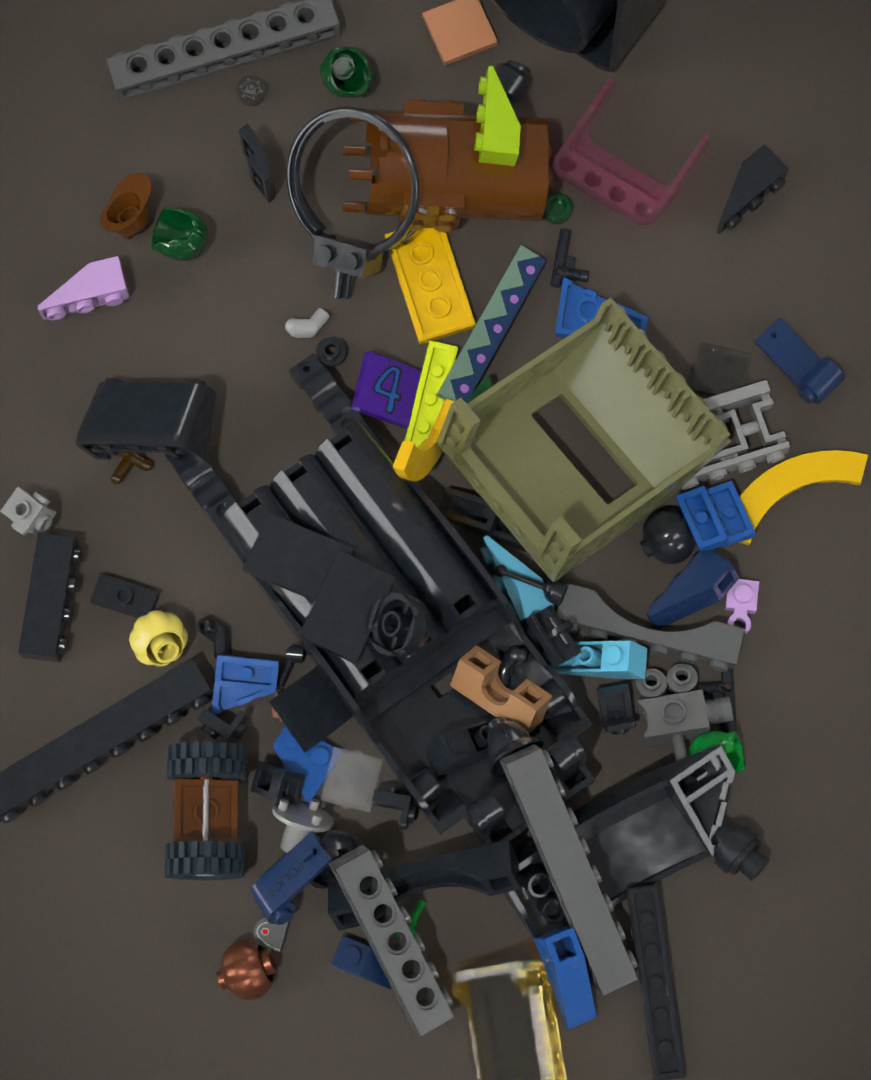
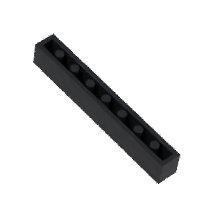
(100, 738)

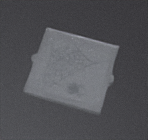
(351, 779)

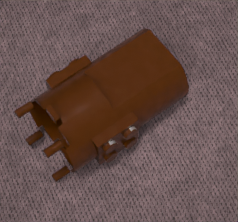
(449, 169)

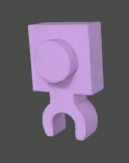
(741, 600)

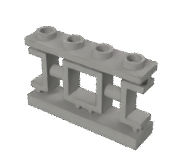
(723, 408)

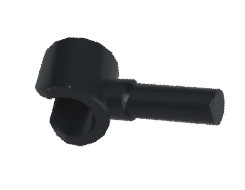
(293, 654)

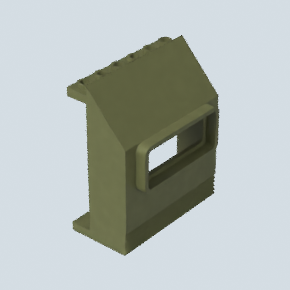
(625, 400)

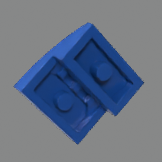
(715, 516)

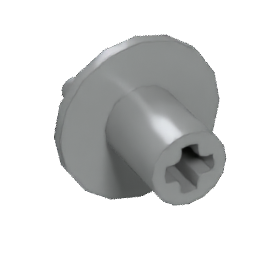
(300, 821)

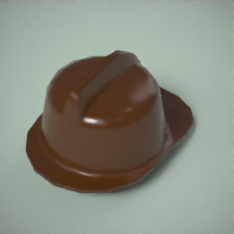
(127, 206)

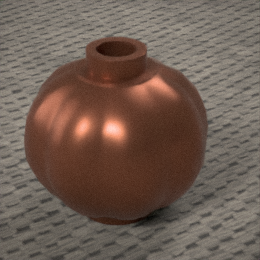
(247, 969)

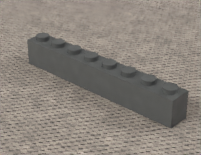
(569, 868)

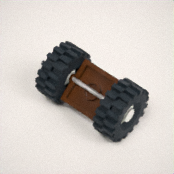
(205, 811)

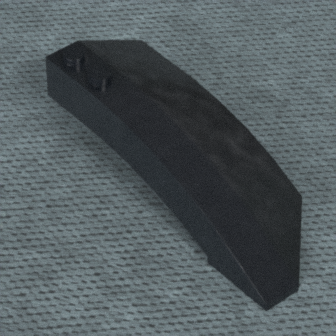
(635, 835)

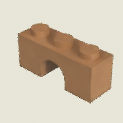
(479, 681)

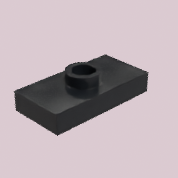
(123, 596)

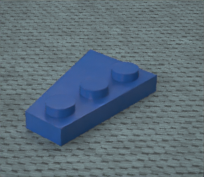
(581, 305)

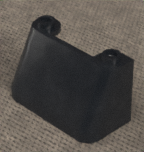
(148, 419)

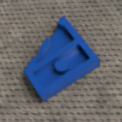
(242, 680)
(312, 763)

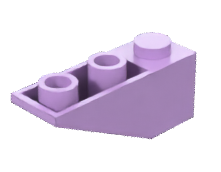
(91, 287)

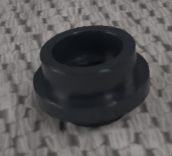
(331, 360)

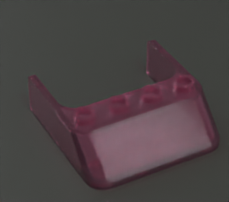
(612, 179)

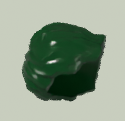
(346, 72)
(179, 234)

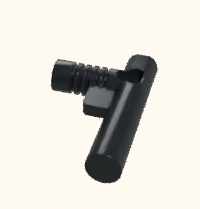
(565, 262)
(717, 692)

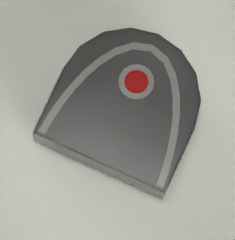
(270, 935)

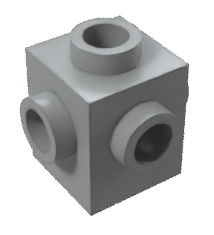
(29, 512)

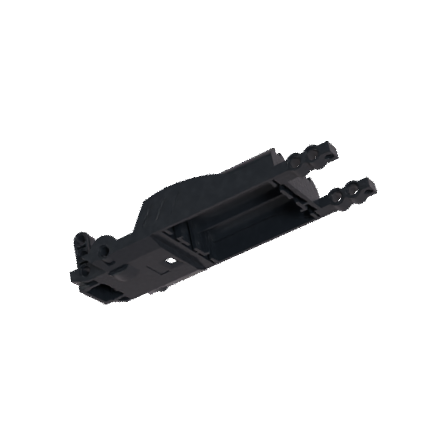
(360, 501)

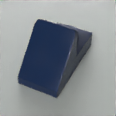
(359, 961)

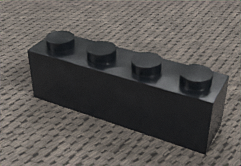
(49, 598)

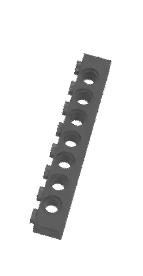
(215, 59)

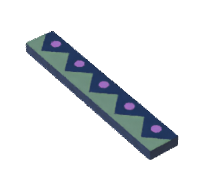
(491, 325)

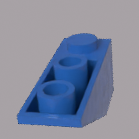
(567, 975)

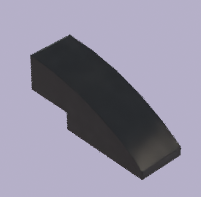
(476, 516)

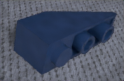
(698, 586)

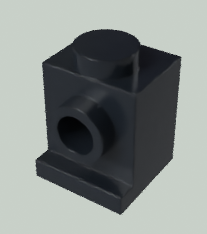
(277, 782)

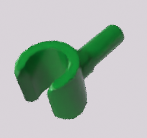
(415, 916)

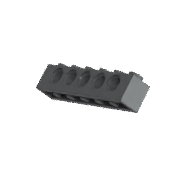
(349, 871)

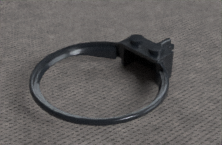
(328, 252)

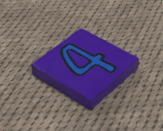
(386, 389)

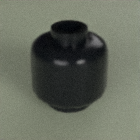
(513, 79)

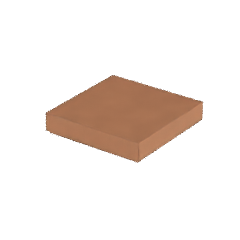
(459, 30)

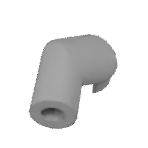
(307, 327)

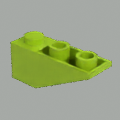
(499, 125)

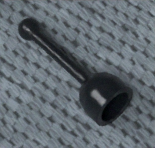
(553, 591)

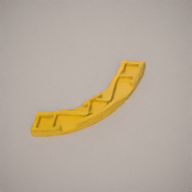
(416, 462)
(800, 472)

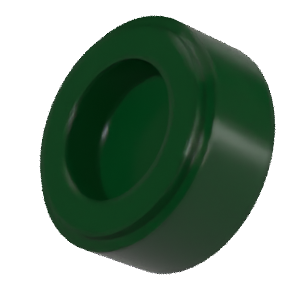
(558, 209)

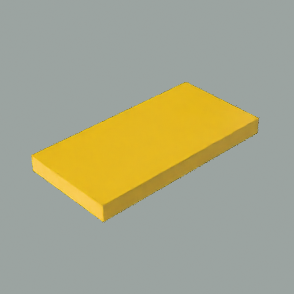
(432, 285)

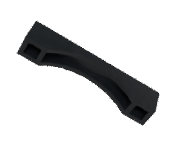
(486, 869)

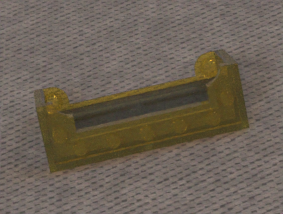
(512, 1021)

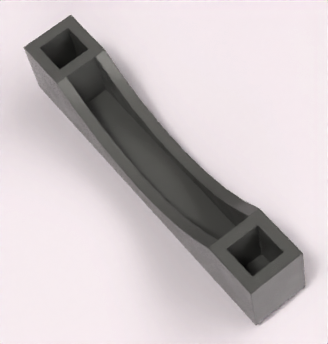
(712, 643)

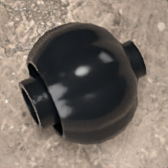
(667, 537)

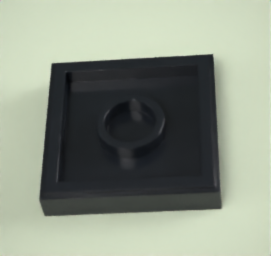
(310, 709)

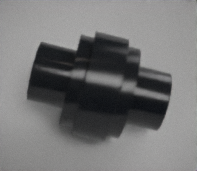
(738, 851)

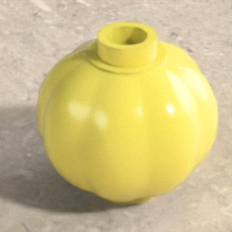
(158, 638)

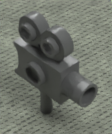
(678, 715)

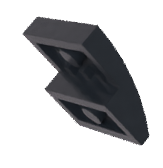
(256, 162)

